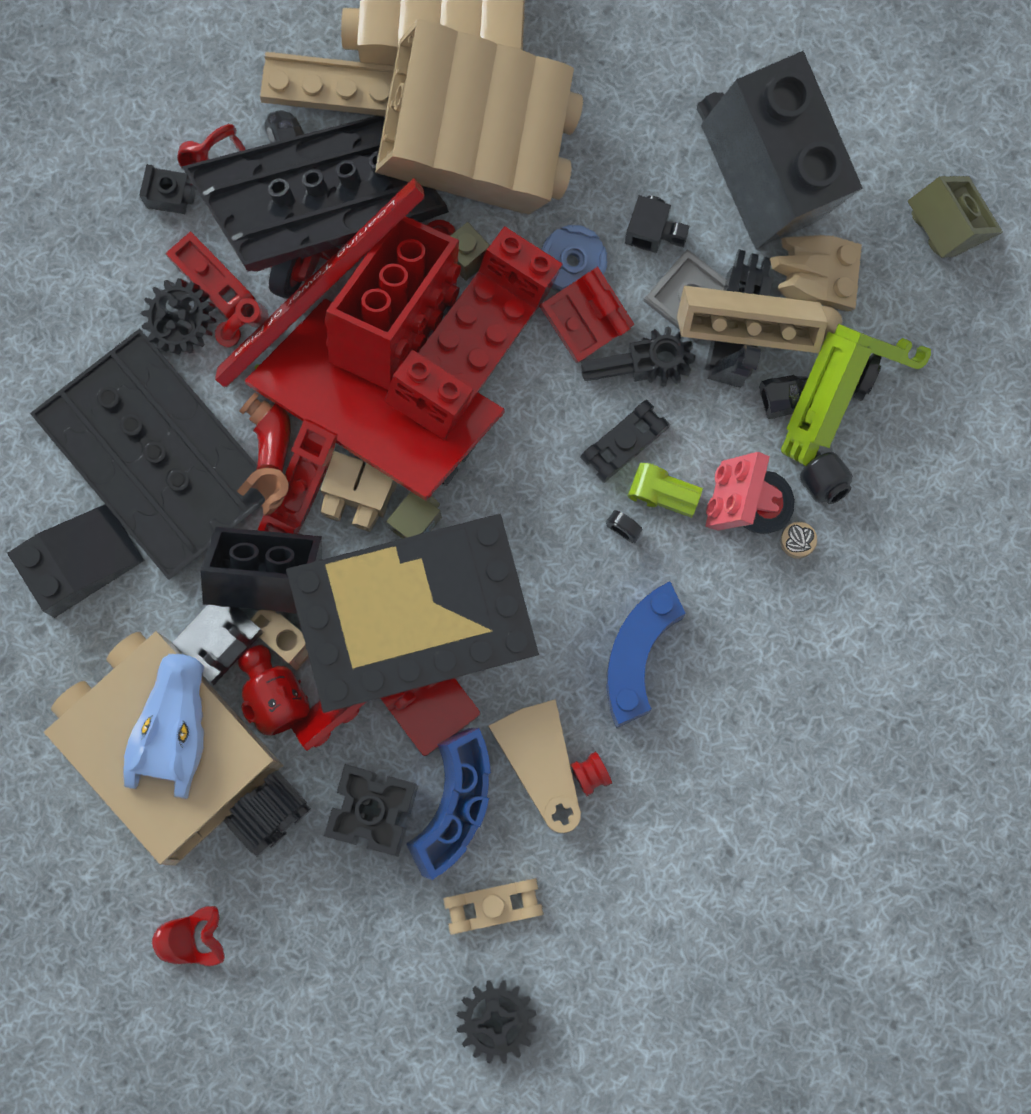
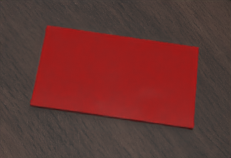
(310, 387)

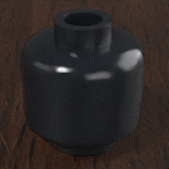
(826, 478)

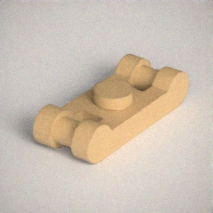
(493, 906)

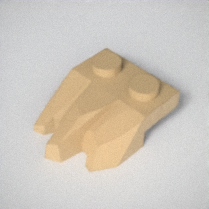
(820, 270)

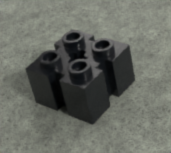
(360, 791)

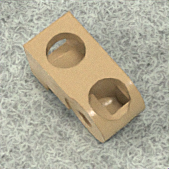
(282, 637)

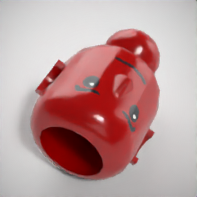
(272, 694)

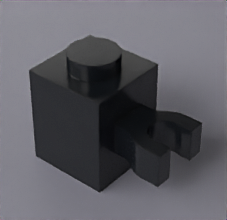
(651, 225)

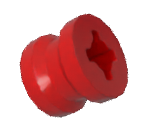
(591, 773)

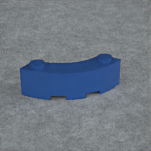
(630, 652)
(461, 805)

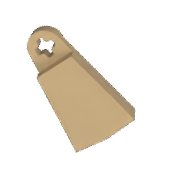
(539, 757)

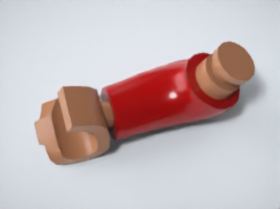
(273, 437)

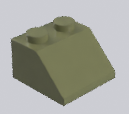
(953, 215)

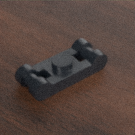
(625, 441)

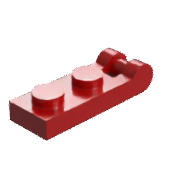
(208, 272)

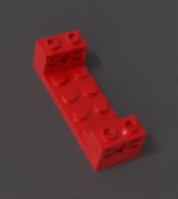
(474, 334)

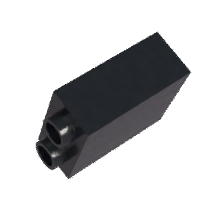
(780, 150)

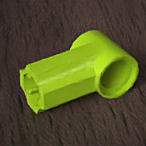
(659, 489)

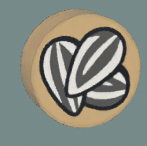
(798, 540)

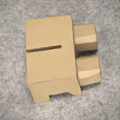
(357, 486)

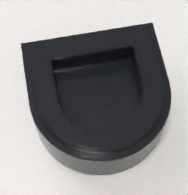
(624, 526)

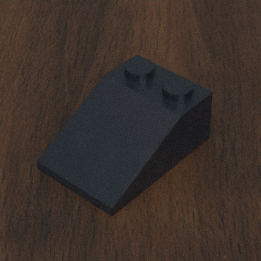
(75, 559)

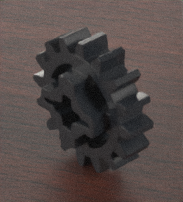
(499, 1038)

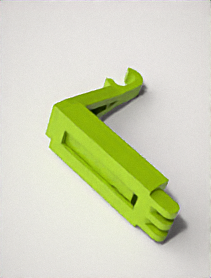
(832, 387)

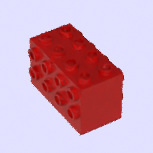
(393, 301)

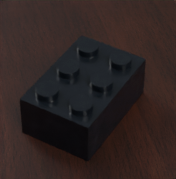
(250, 568)

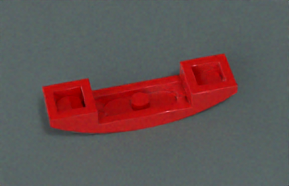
(304, 476)

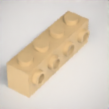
(751, 319)

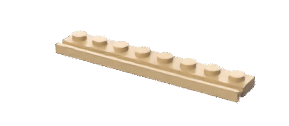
(326, 83)

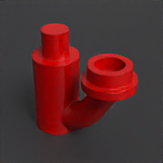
(247, 312)

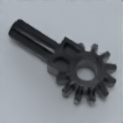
(643, 360)

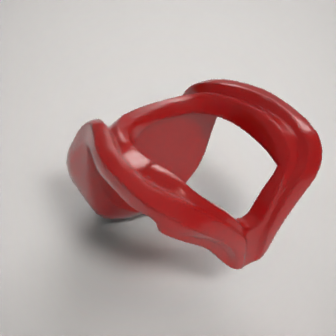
(193, 152)
(176, 939)

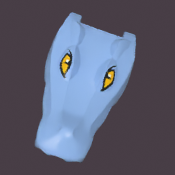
(169, 730)

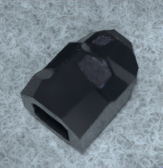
(281, 126)
(781, 394)

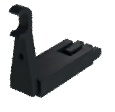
(732, 361)

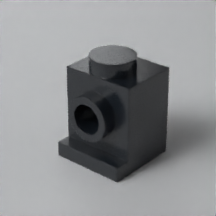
(171, 200)

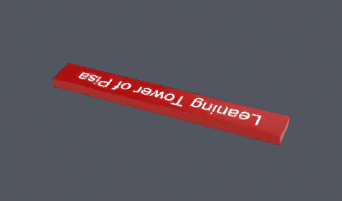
(320, 282)

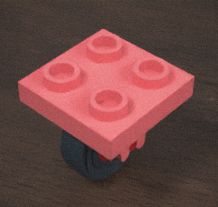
(749, 496)

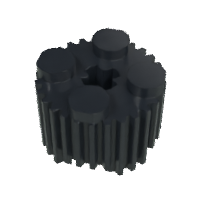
(266, 814)

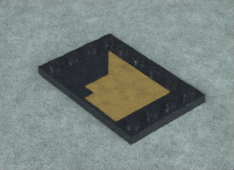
(412, 612)

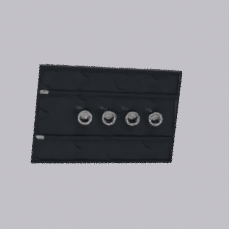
(301, 193)
(151, 452)

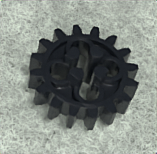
(178, 297)

